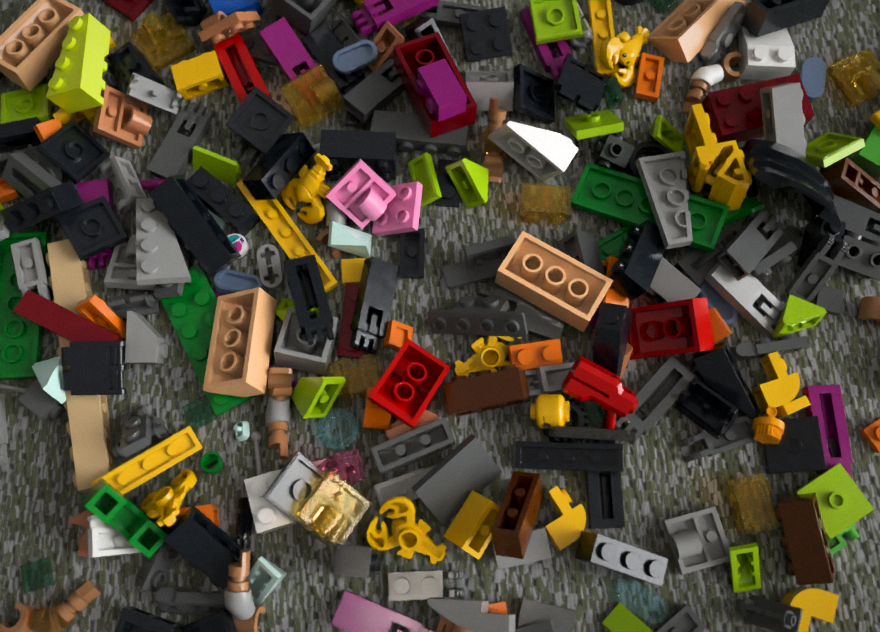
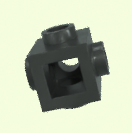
(612, 152)

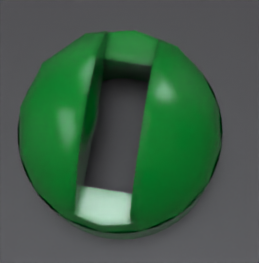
(209, 459)

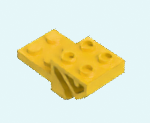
(715, 162)

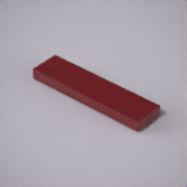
(61, 320)

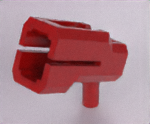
(600, 386)

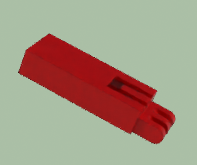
(239, 66)

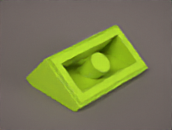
(217, 165)

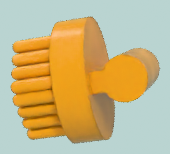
(767, 427)

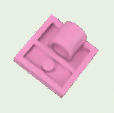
(361, 194)
(401, 212)

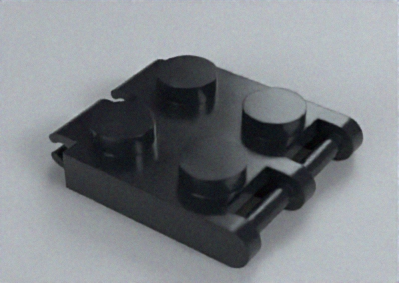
(579, 85)
(94, 368)

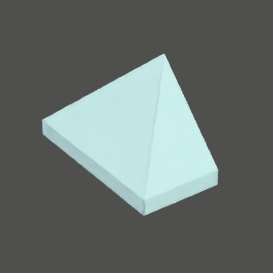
(349, 240)
(50, 377)
(263, 579)

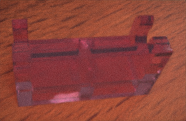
(346, 466)

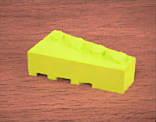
(80, 66)

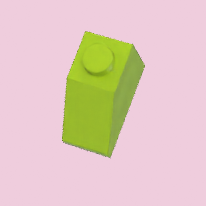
(316, 395)

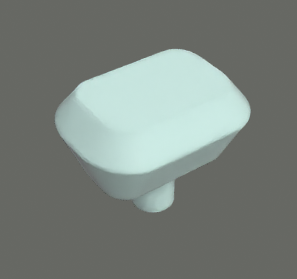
(242, 433)

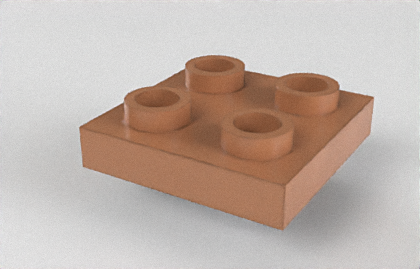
(220, 26)
(122, 118)

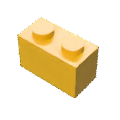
(199, 75)
(473, 524)

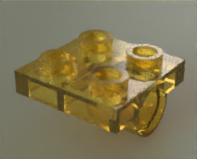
(163, 40)
(857, 77)
(311, 96)
(333, 508)

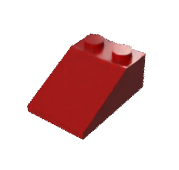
(671, 329)
(409, 383)

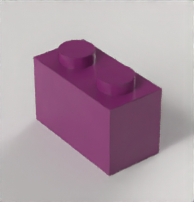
(441, 90)

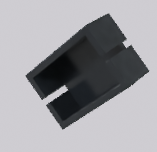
(347, 147)

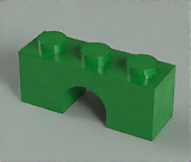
(125, 516)

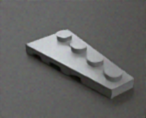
(666, 190)
(157, 248)

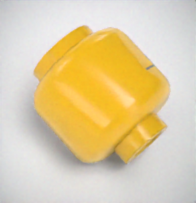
(550, 410)

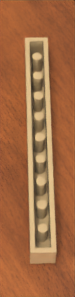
(87, 414)

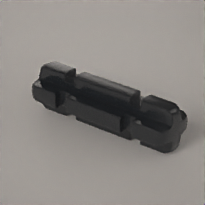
(244, 523)

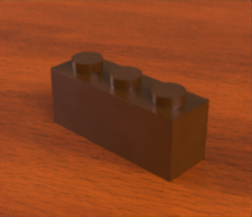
(486, 391)
(517, 515)
(805, 539)

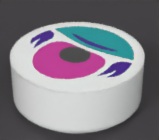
(239, 243)

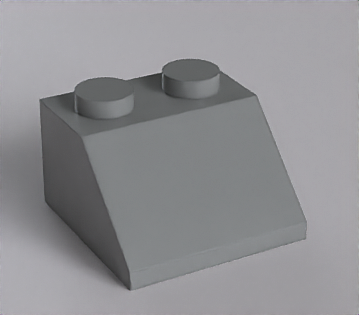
(490, 84)
(295, 353)

